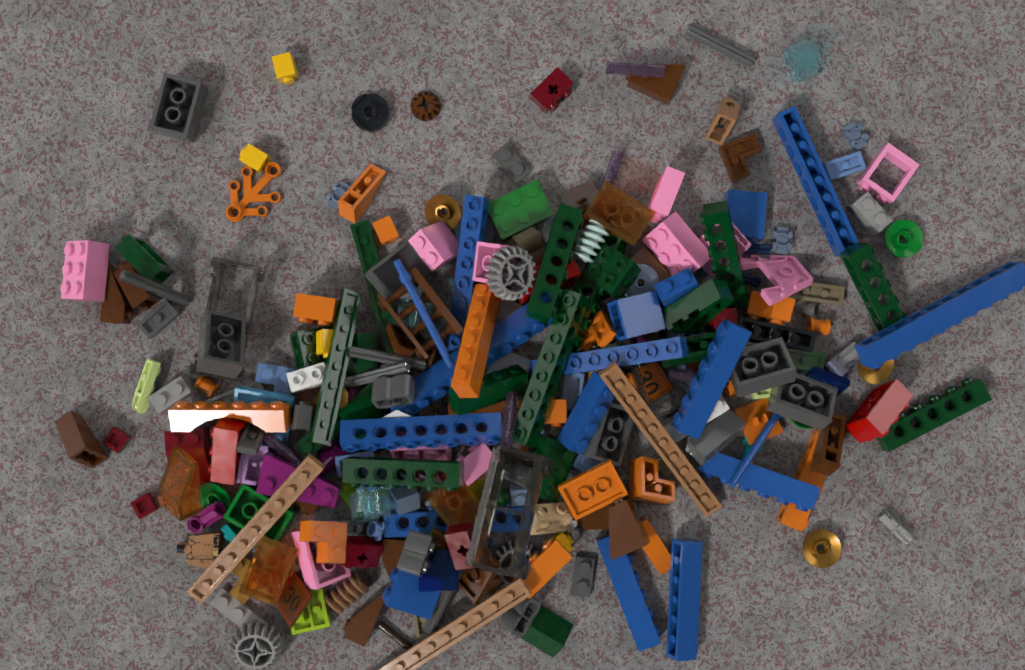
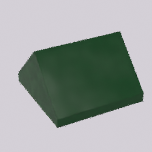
(548, 631)

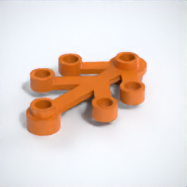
(252, 194)

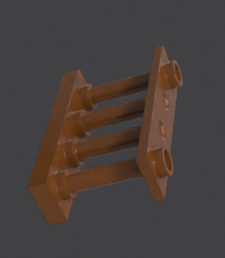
(427, 296)

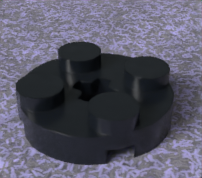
(370, 102)

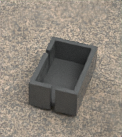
(385, 275)

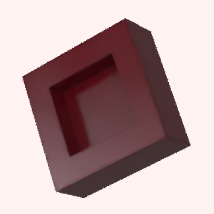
(116, 439)
(144, 505)

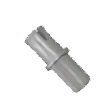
(895, 527)

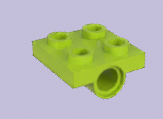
(314, 615)

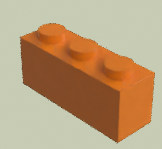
(546, 564)

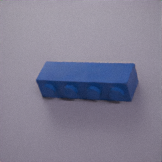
(586, 415)

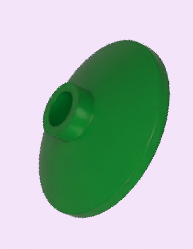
(912, 238)
(214, 492)

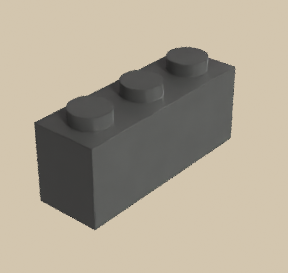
(715, 437)

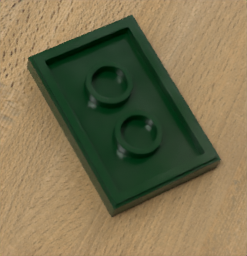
(362, 409)

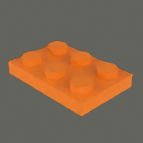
(592, 489)

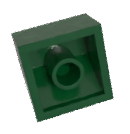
(358, 365)

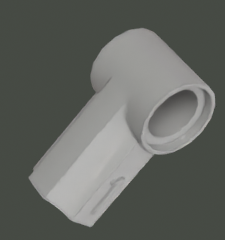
(840, 362)

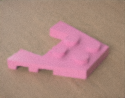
(784, 273)

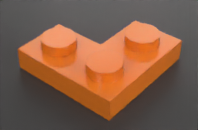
(599, 332)

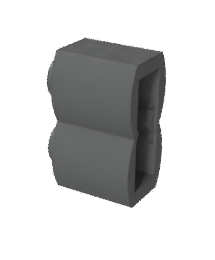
(393, 391)
(302, 417)
(416, 553)
(519, 617)

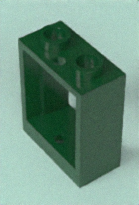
(144, 258)

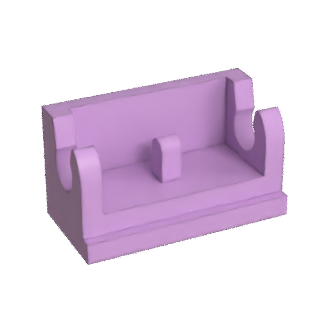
(250, 466)

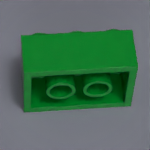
(519, 210)
(247, 504)

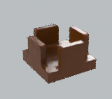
(478, 583)

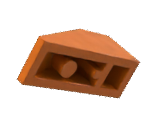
(360, 193)
(655, 549)

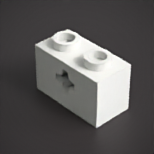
(306, 378)

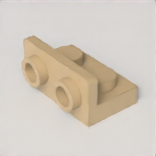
(551, 518)

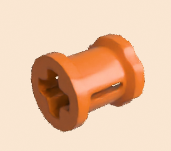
(818, 326)
(206, 386)

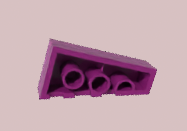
(277, 470)

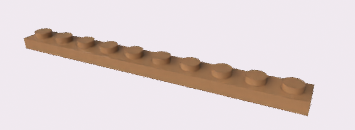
(660, 438)
(256, 528)
(460, 627)

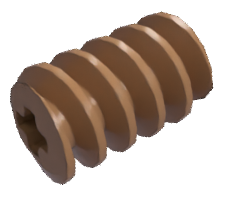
(347, 594)

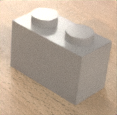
(869, 213)
(175, 391)

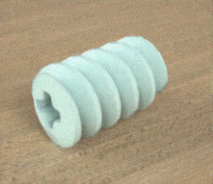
(589, 241)

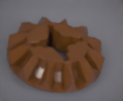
(433, 109)

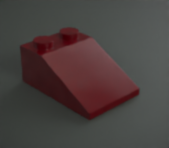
(196, 445)

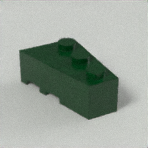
(698, 307)
(562, 462)

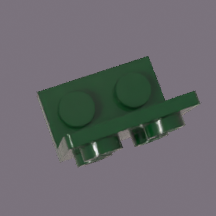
(612, 272)
(304, 347)

